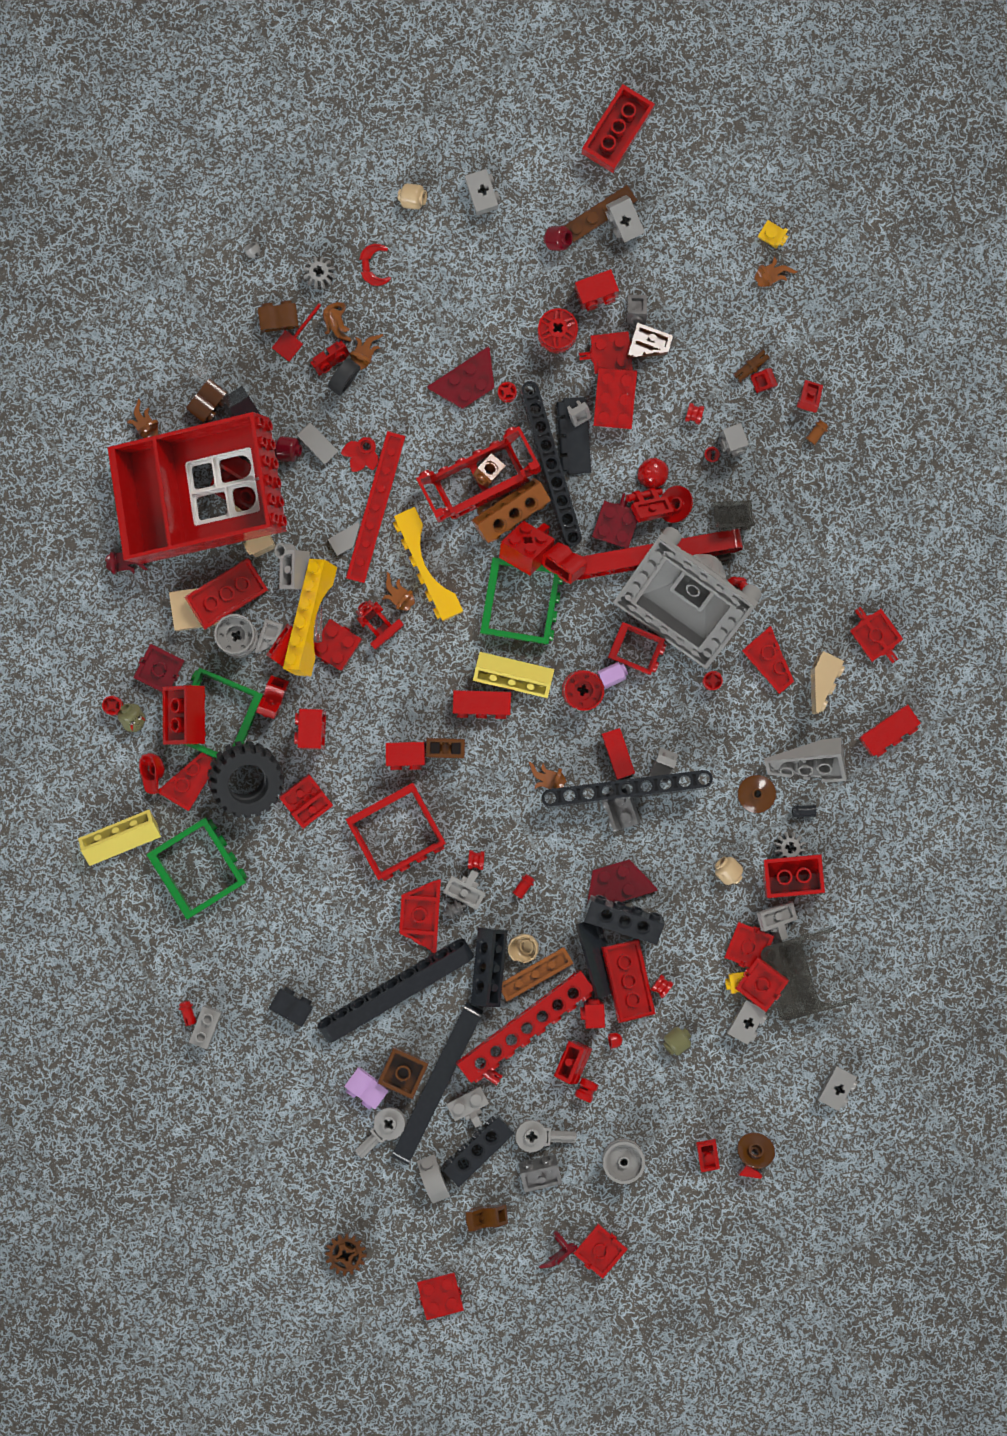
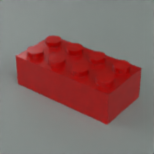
(618, 128)

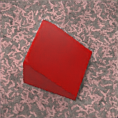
(763, 380)
(749, 1172)

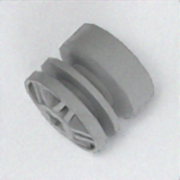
(232, 625)

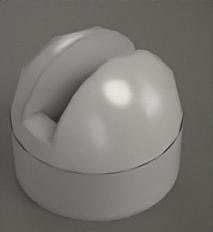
(252, 249)

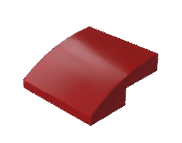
(305, 801)

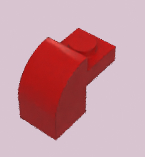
(273, 697)

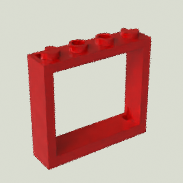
(419, 856)

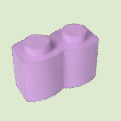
(612, 674)
(366, 1088)

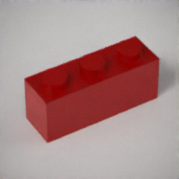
(481, 704)
(890, 731)

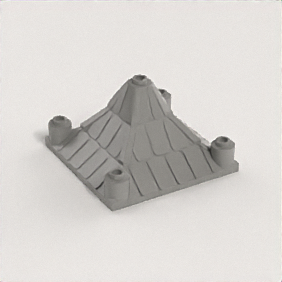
(686, 599)

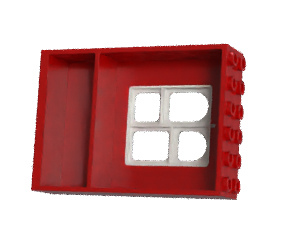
(159, 496)

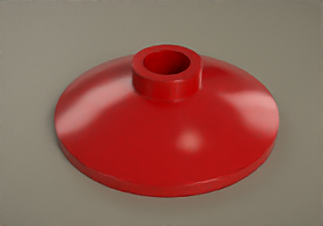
(676, 496)

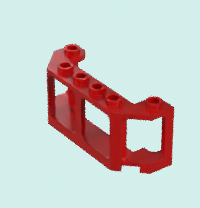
(487, 494)

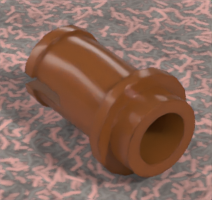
(817, 432)

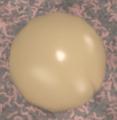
(523, 948)

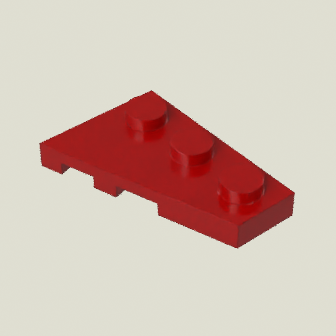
(768, 659)
(188, 783)

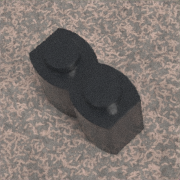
(291, 1006)

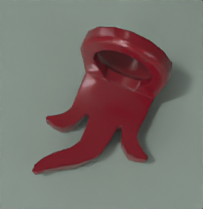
(116, 563)
(562, 1254)

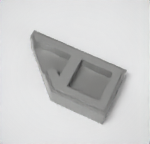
(345, 539)
(268, 635)

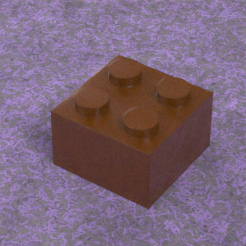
(403, 1072)

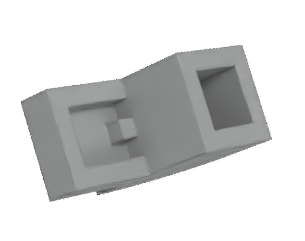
(664, 763)
(433, 1179)

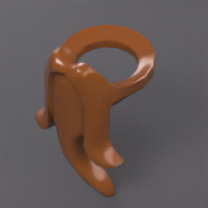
(768, 275)
(334, 321)
(363, 354)
(145, 425)
(400, 597)
(550, 779)

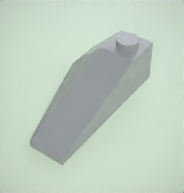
(817, 759)

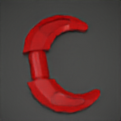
(365, 256)

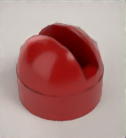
(708, 454)
(615, 1040)

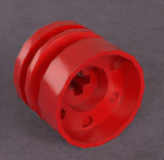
(556, 341)
(587, 700)

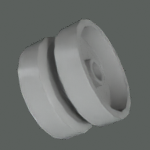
(622, 1149)

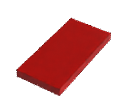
(226, 593)
(628, 980)

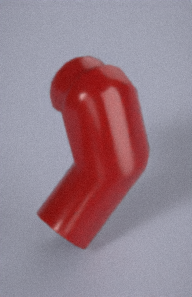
(739, 582)

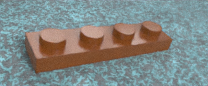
(536, 973)

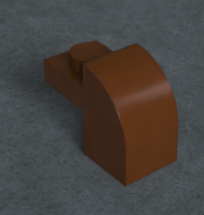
(486, 1216)

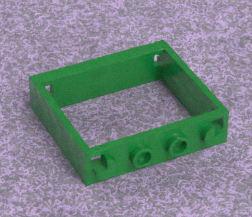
(551, 616)
(197, 678)
(220, 843)

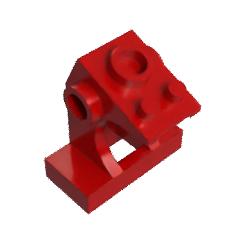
(366, 612)

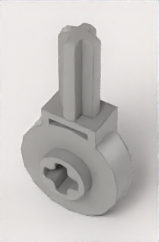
(381, 1131)
(542, 1137)

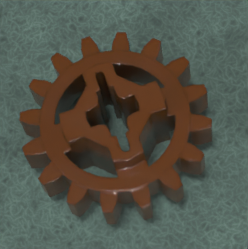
(334, 1258)

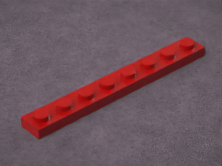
(375, 507)

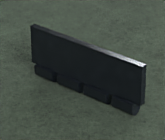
(576, 443)
(594, 958)

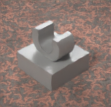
(579, 414)

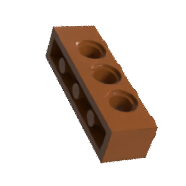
(484, 522)

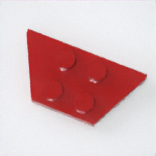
(421, 914)

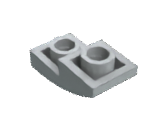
(317, 443)

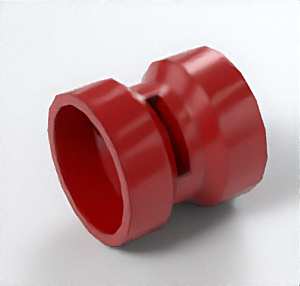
(712, 680)
(109, 705)
(583, 1093)

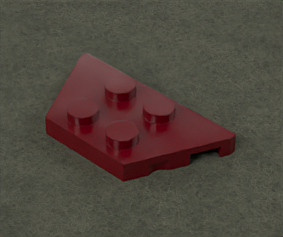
(466, 381)
(620, 882)

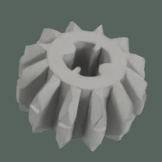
(311, 275)
(795, 843)

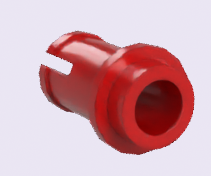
(523, 886)
(187, 1013)
(492, 1076)

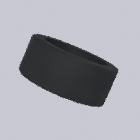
(343, 376)

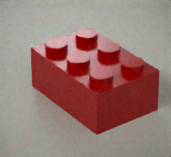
(615, 398)
(310, 729)

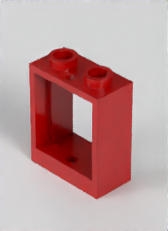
(660, 648)

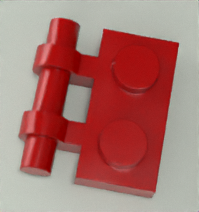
(649, 509)

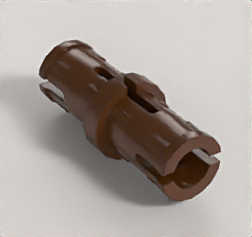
(751, 366)

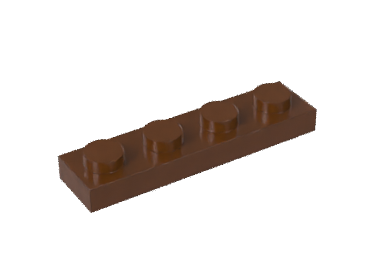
(596, 215)

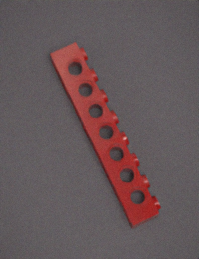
(467, 1062)

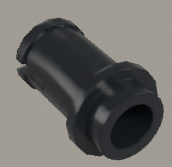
(804, 811)

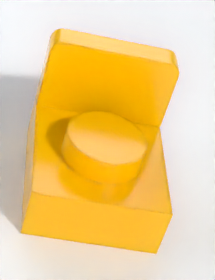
(773, 234)
(732, 981)

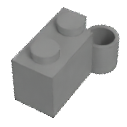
(292, 566)

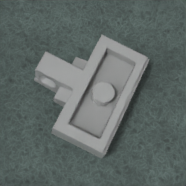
(465, 890)
(777, 919)
(468, 1106)

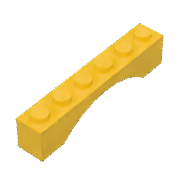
(411, 529)
(300, 651)

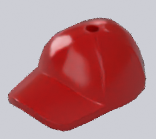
(156, 772)

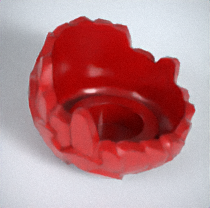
(653, 473)

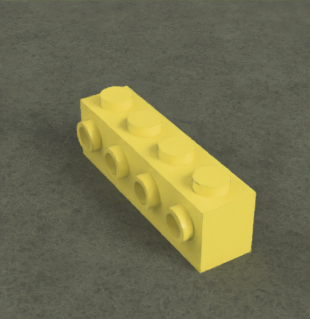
(513, 674)
(122, 837)

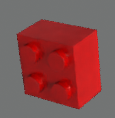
(596, 290)
(405, 754)

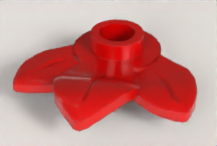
(358, 456)

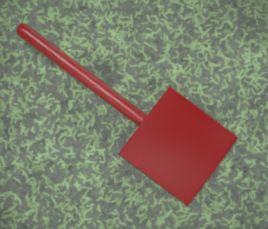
(288, 344)

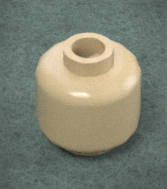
(412, 196)
(728, 870)

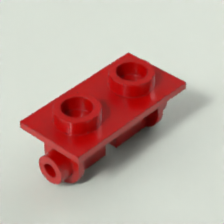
(337, 353)

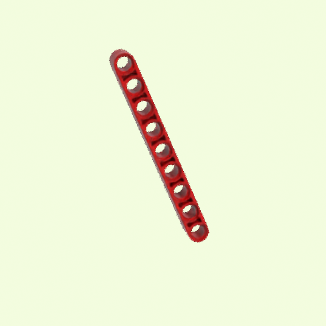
(630, 558)

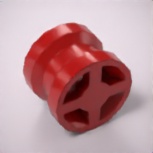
(508, 389)
(694, 413)
(476, 860)
(662, 986)

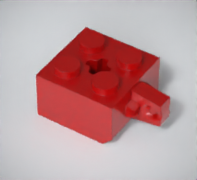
(526, 546)

